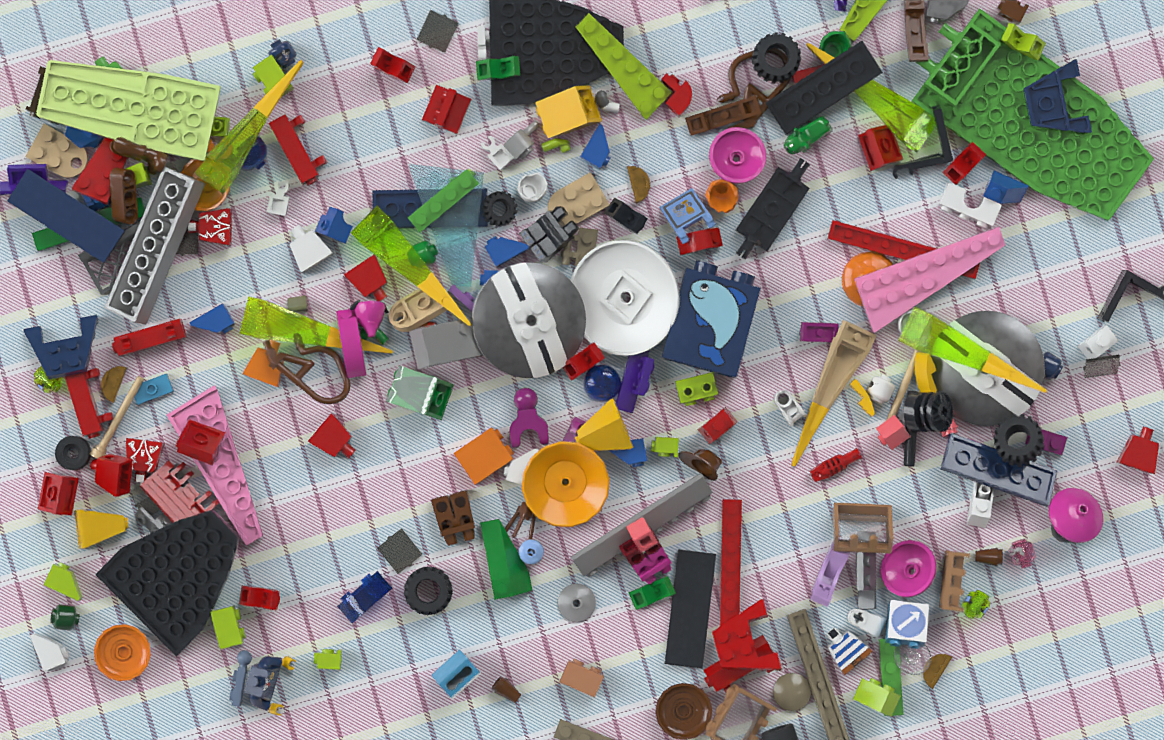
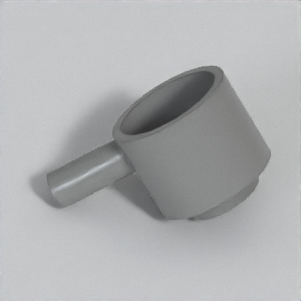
(520, 143)

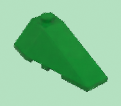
(506, 568)

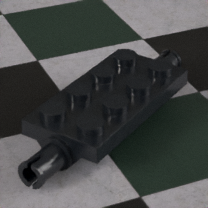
(772, 209)

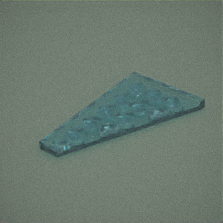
(458, 226)

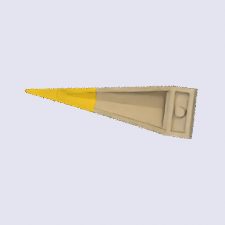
(843, 359)

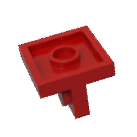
(446, 109)
(880, 147)
(199, 442)
(58, 494)

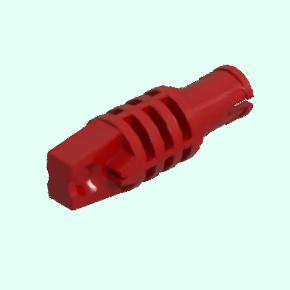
(834, 465)

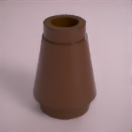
(990, 556)
(505, 689)

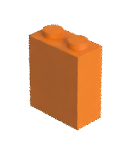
(484, 455)

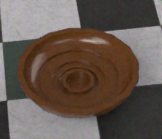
(683, 711)

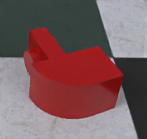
(392, 65)
(682, 94)
(964, 163)
(700, 241)
(583, 361)
(259, 597)

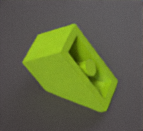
(141, 174)
(63, 581)

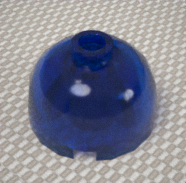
(256, 156)
(602, 383)

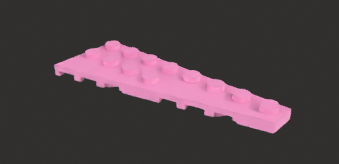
(905, 284)
(226, 474)

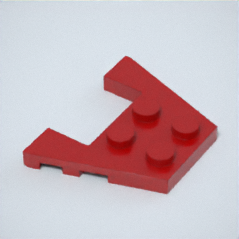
(736, 643)

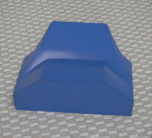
(83, 138)

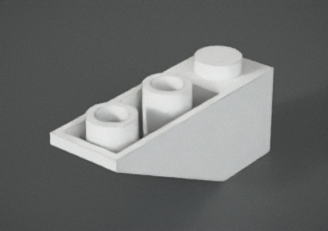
(980, 505)

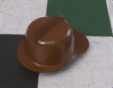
(703, 462)

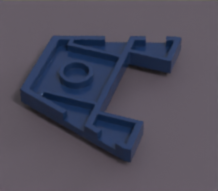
(1047, 103)
(66, 355)

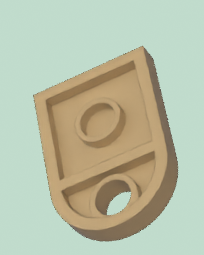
(57, 152)
(579, 199)
(416, 310)

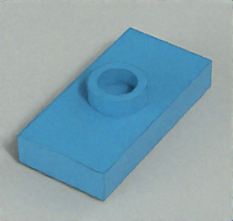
(153, 389)

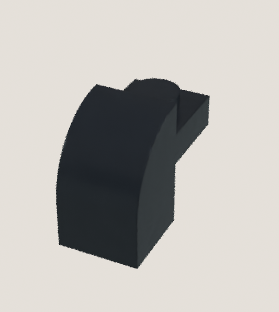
(625, 216)

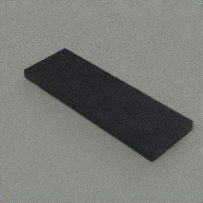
(824, 87)
(690, 608)

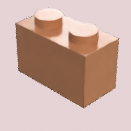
(581, 677)

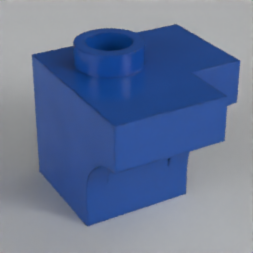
(334, 226)

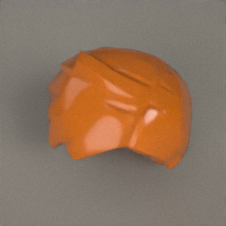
(722, 195)

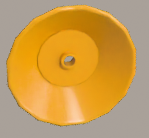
(565, 503)

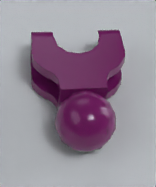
(527, 417)

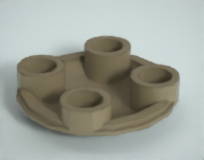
(792, 692)

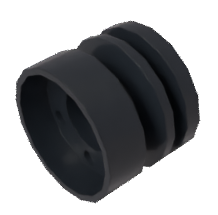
(928, 412)

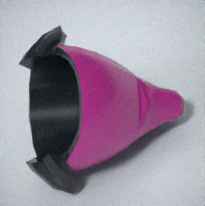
(369, 315)

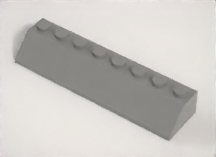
(154, 245)
(657, 514)

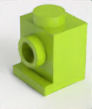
(665, 446)
(328, 659)

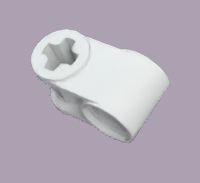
(789, 408)
(869, 622)

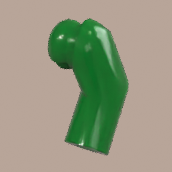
(380, 336)

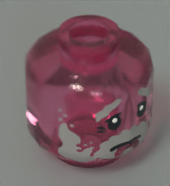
(1022, 553)

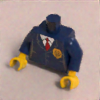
(263, 680)

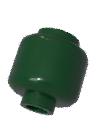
(64, 617)

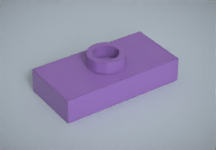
(465, 298)

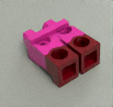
(646, 563)

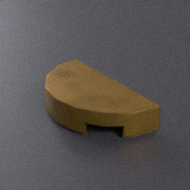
(640, 183)
(112, 381)
(937, 666)

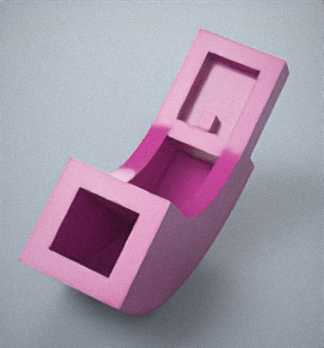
(351, 343)

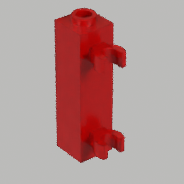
(294, 149)
(149, 337)
(84, 403)
(722, 678)

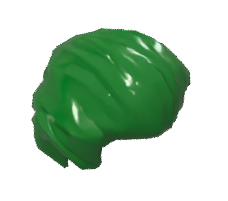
(835, 43)

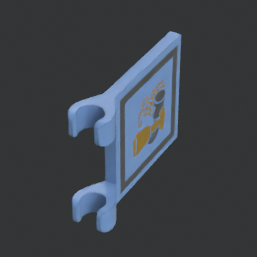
(684, 212)

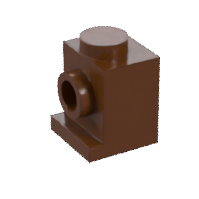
(1012, 10)

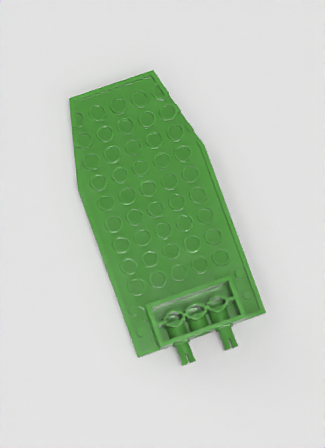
(985, 103)

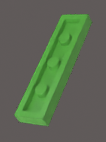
(443, 200)
(890, 673)

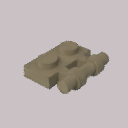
(586, 242)

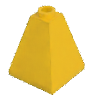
(605, 430)
(97, 526)

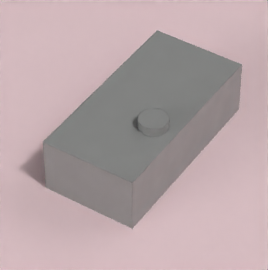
(444, 344)

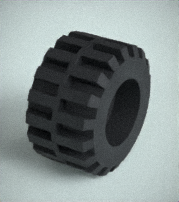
(776, 41)
(1013, 426)
(416, 603)

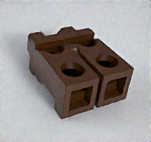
(459, 521)

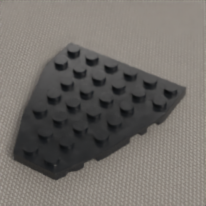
(548, 48)
(174, 576)

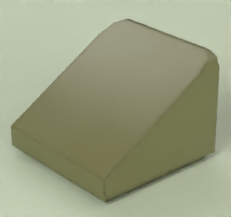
(297, 303)

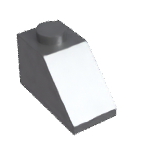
(941, 10)

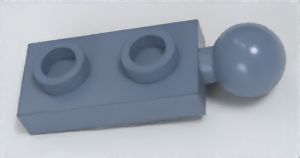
(239, 676)

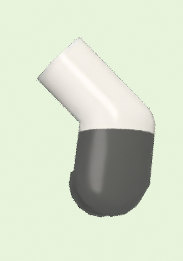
(604, 103)

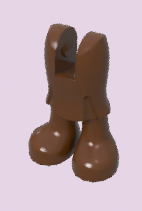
(126, 148)

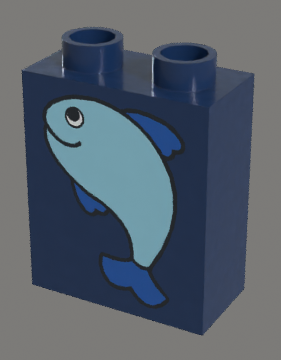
(712, 320)

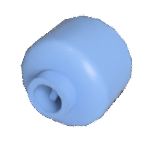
(533, 544)

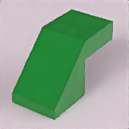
(498, 68)
(652, 592)

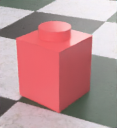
(892, 433)
(642, 534)

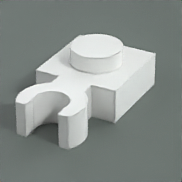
(483, 37)
(499, 154)
(278, 203)

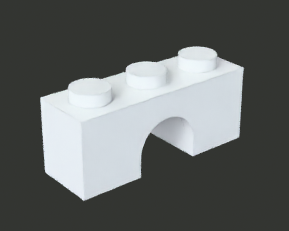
(953, 200)

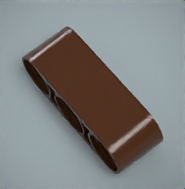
(123, 196)

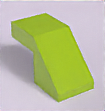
(1023, 42)

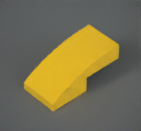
(923, 369)
(865, 403)

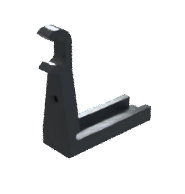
(933, 159)
(1118, 289)

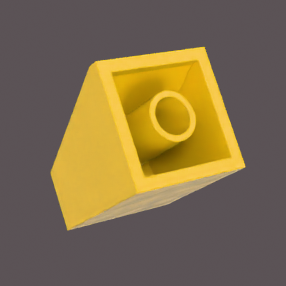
(568, 111)

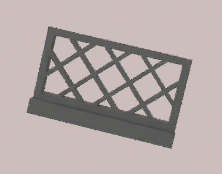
(86, 257)

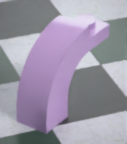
(828, 576)

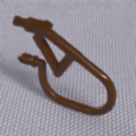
(751, 89)
(276, 359)

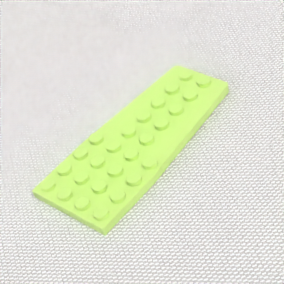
(141, 106)

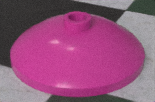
(741, 144)
(1068, 518)
(898, 565)

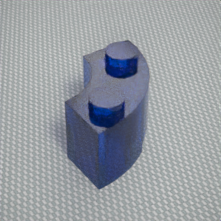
(364, 597)

